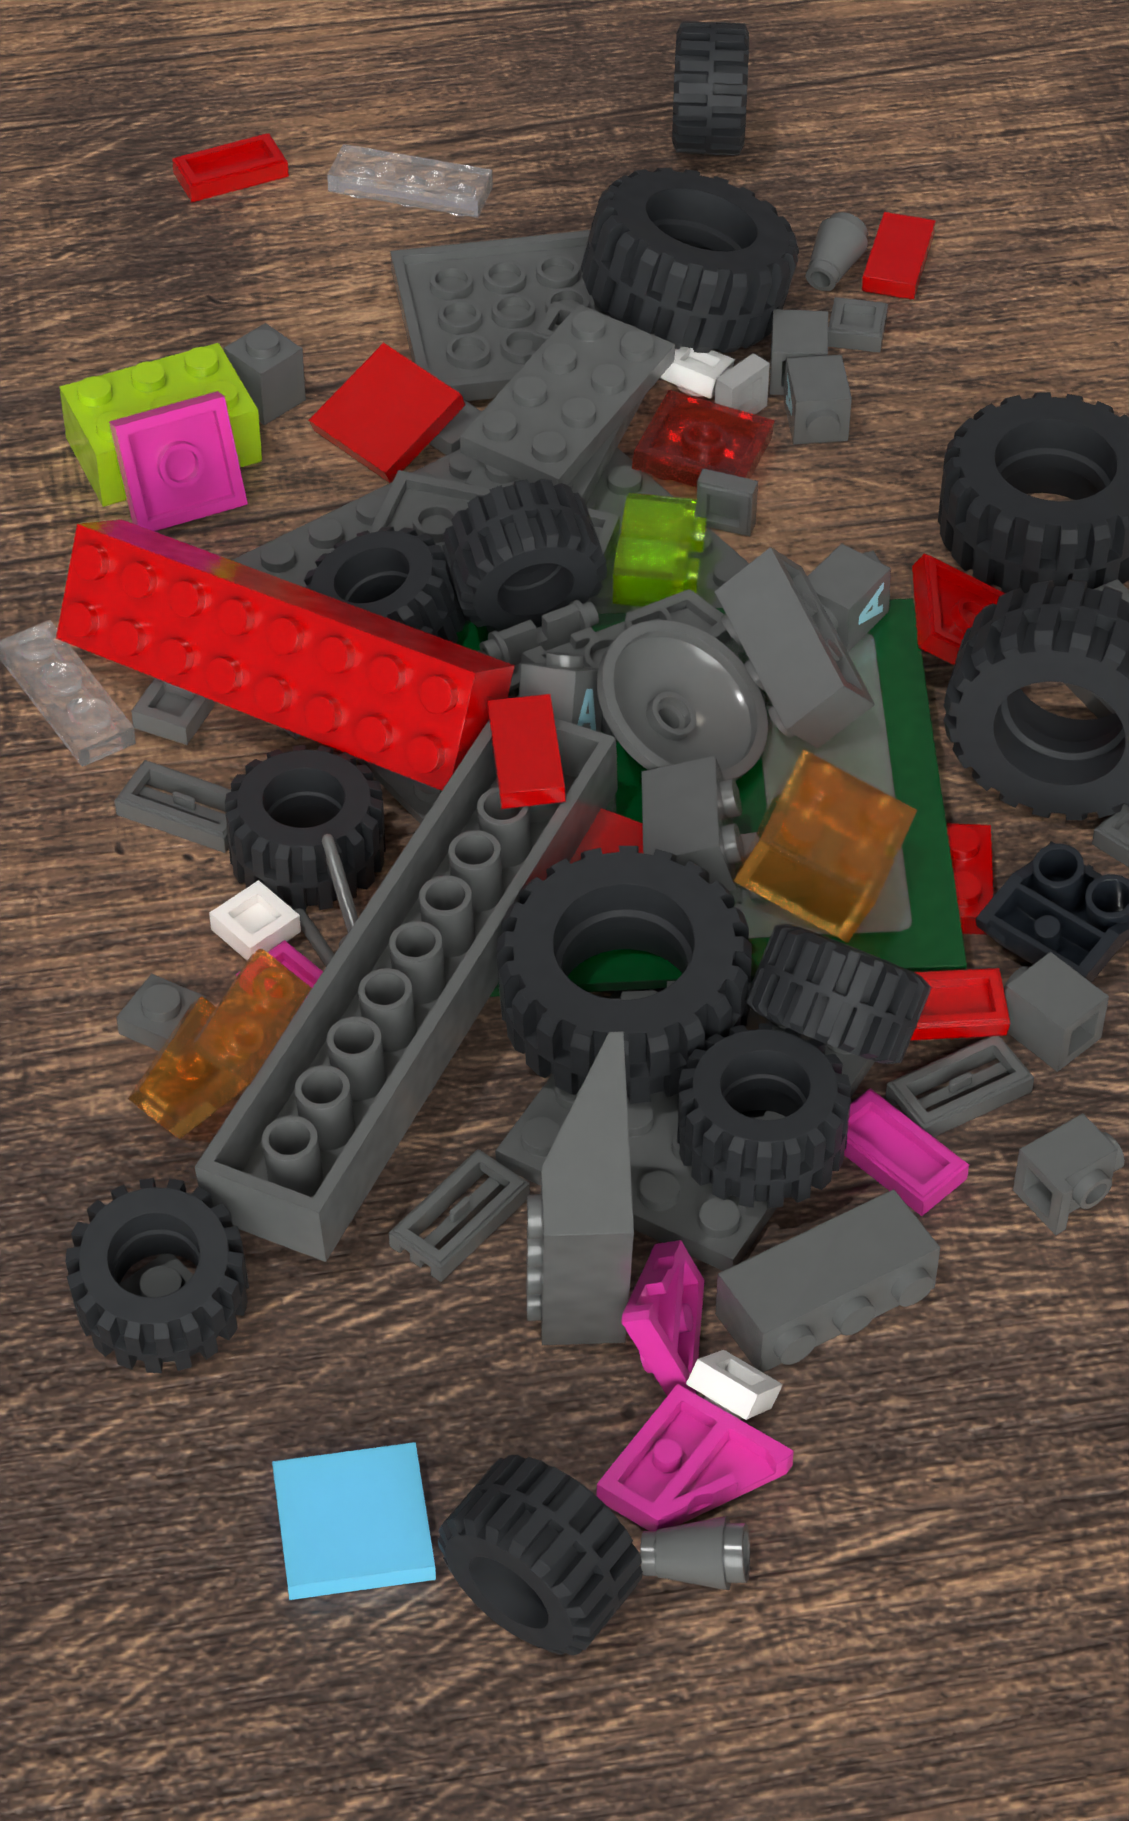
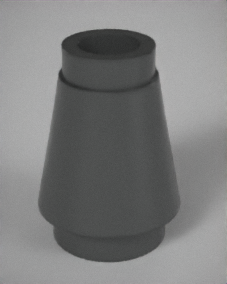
(836, 249)
(698, 1553)

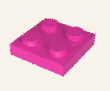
(179, 462)

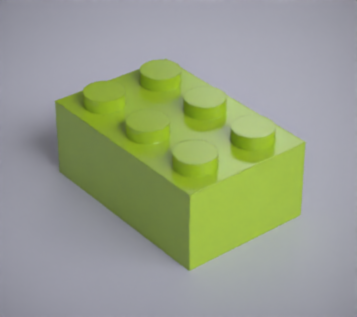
(143, 387)

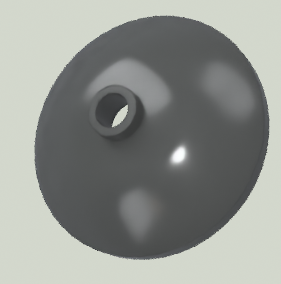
(681, 698)

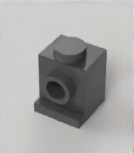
(1067, 1171)

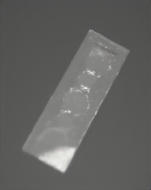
(410, 180)
(66, 693)

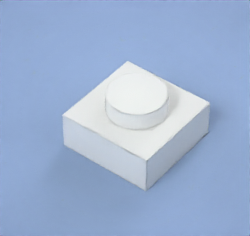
(696, 372)
(254, 920)
(733, 1385)

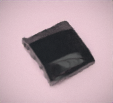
(1061, 910)

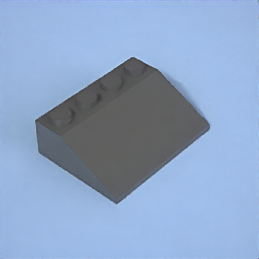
(584, 1216)

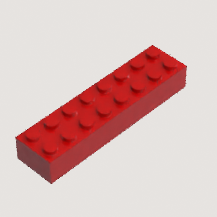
(278, 650)

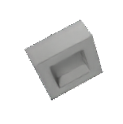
(744, 385)

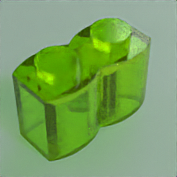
(657, 549)

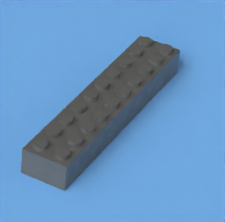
(395, 1001)

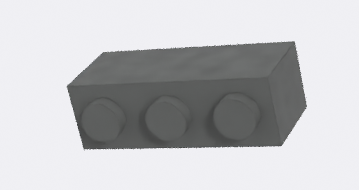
(793, 649)
(827, 1281)

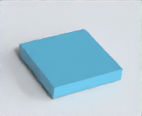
(353, 1521)

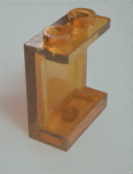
(220, 1047)

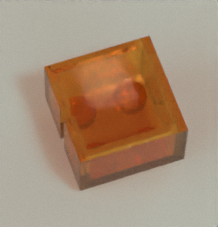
(825, 846)

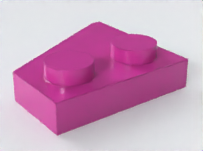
(667, 1315)
(689, 1463)

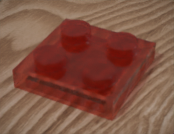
(701, 435)

